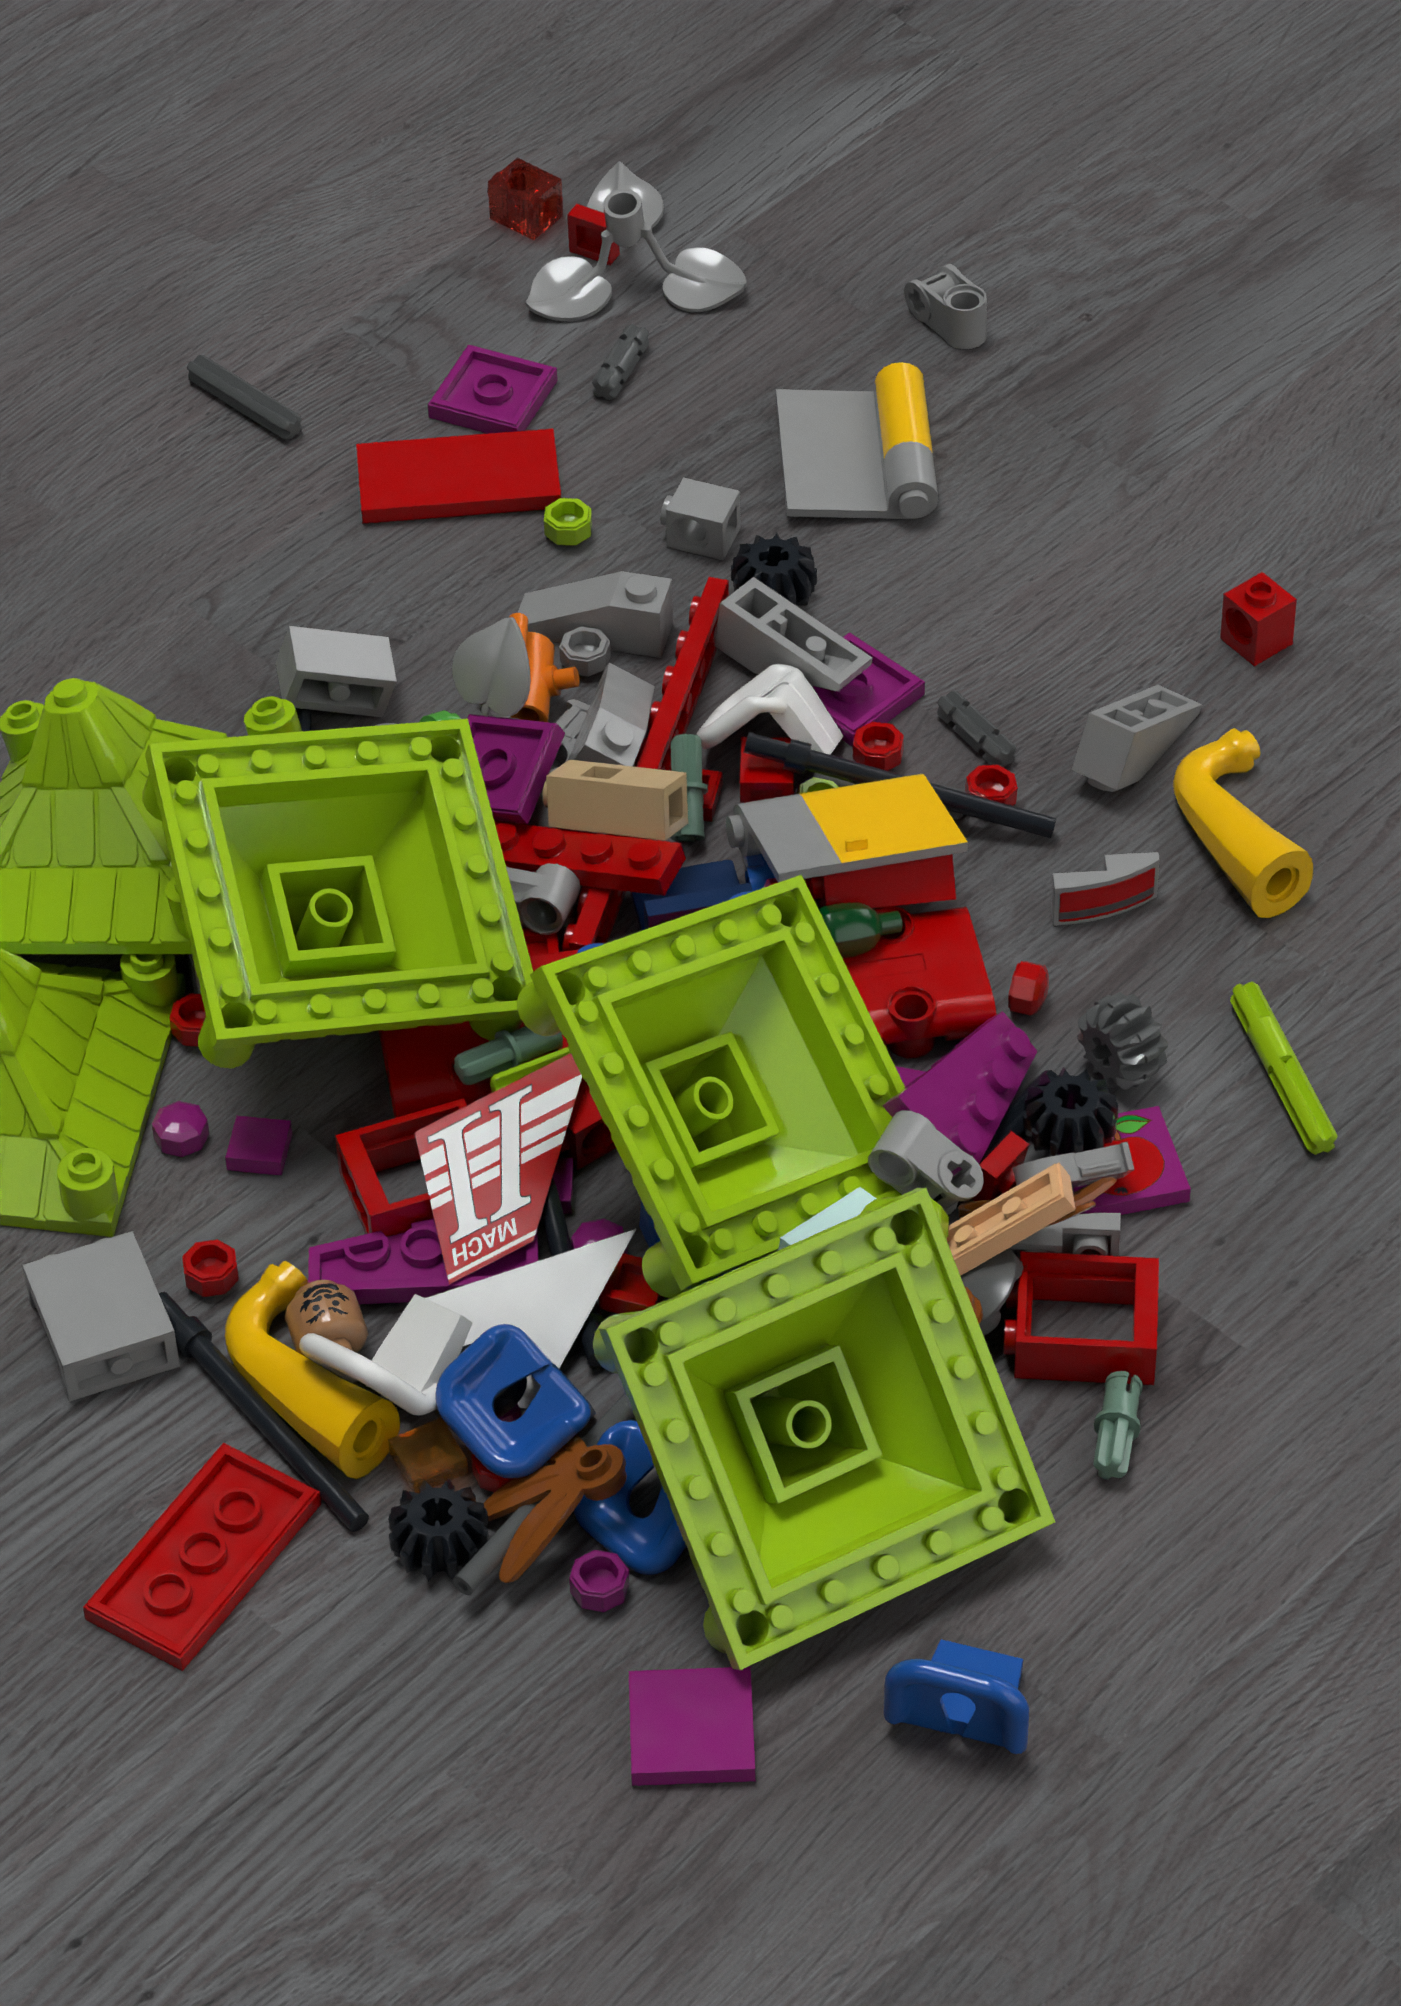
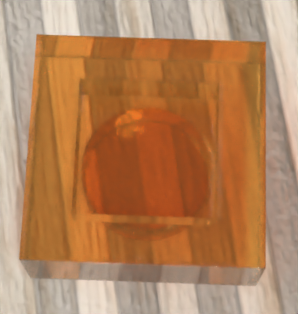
(428, 1454)

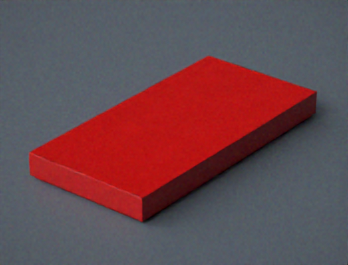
(457, 475)
(202, 1556)

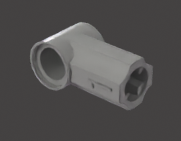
(544, 896)

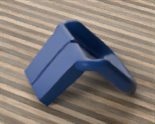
(480, 1373)
(642, 1544)
(961, 1694)

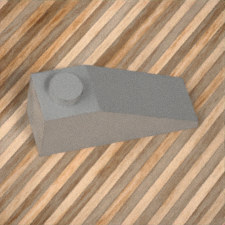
(625, 606)
(766, 629)
(615, 719)
(1131, 736)

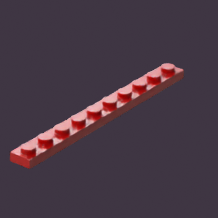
(668, 718)

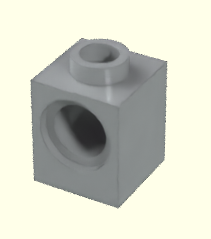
(701, 518)

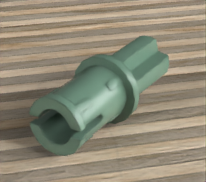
(687, 757)
(503, 1053)
(1117, 1425)

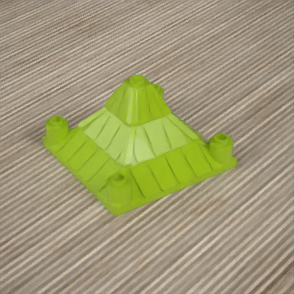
(76, 843)
(339, 883)
(725, 1073)
(78, 1085)
(827, 1427)

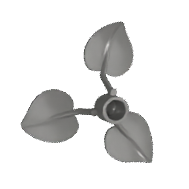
(575, 291)
(495, 672)

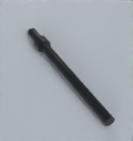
(799, 757)
(195, 1341)

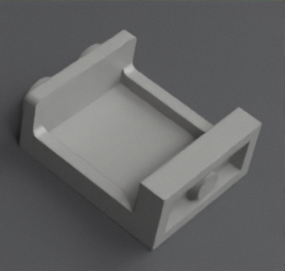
(102, 1315)

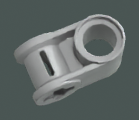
(950, 307)
(920, 1156)

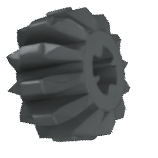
(1122, 1040)

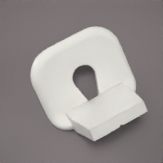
(789, 700)
(407, 1361)

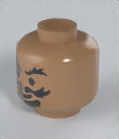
(329, 1312)

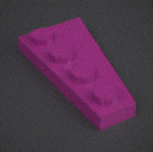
(971, 1085)
(400, 1265)

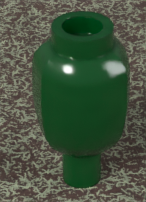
(858, 927)

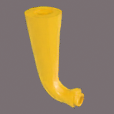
(1254, 857)
(327, 1411)

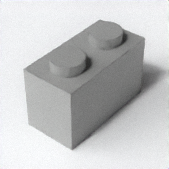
(336, 671)

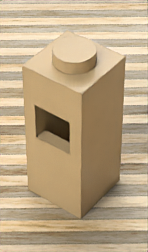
(616, 799)

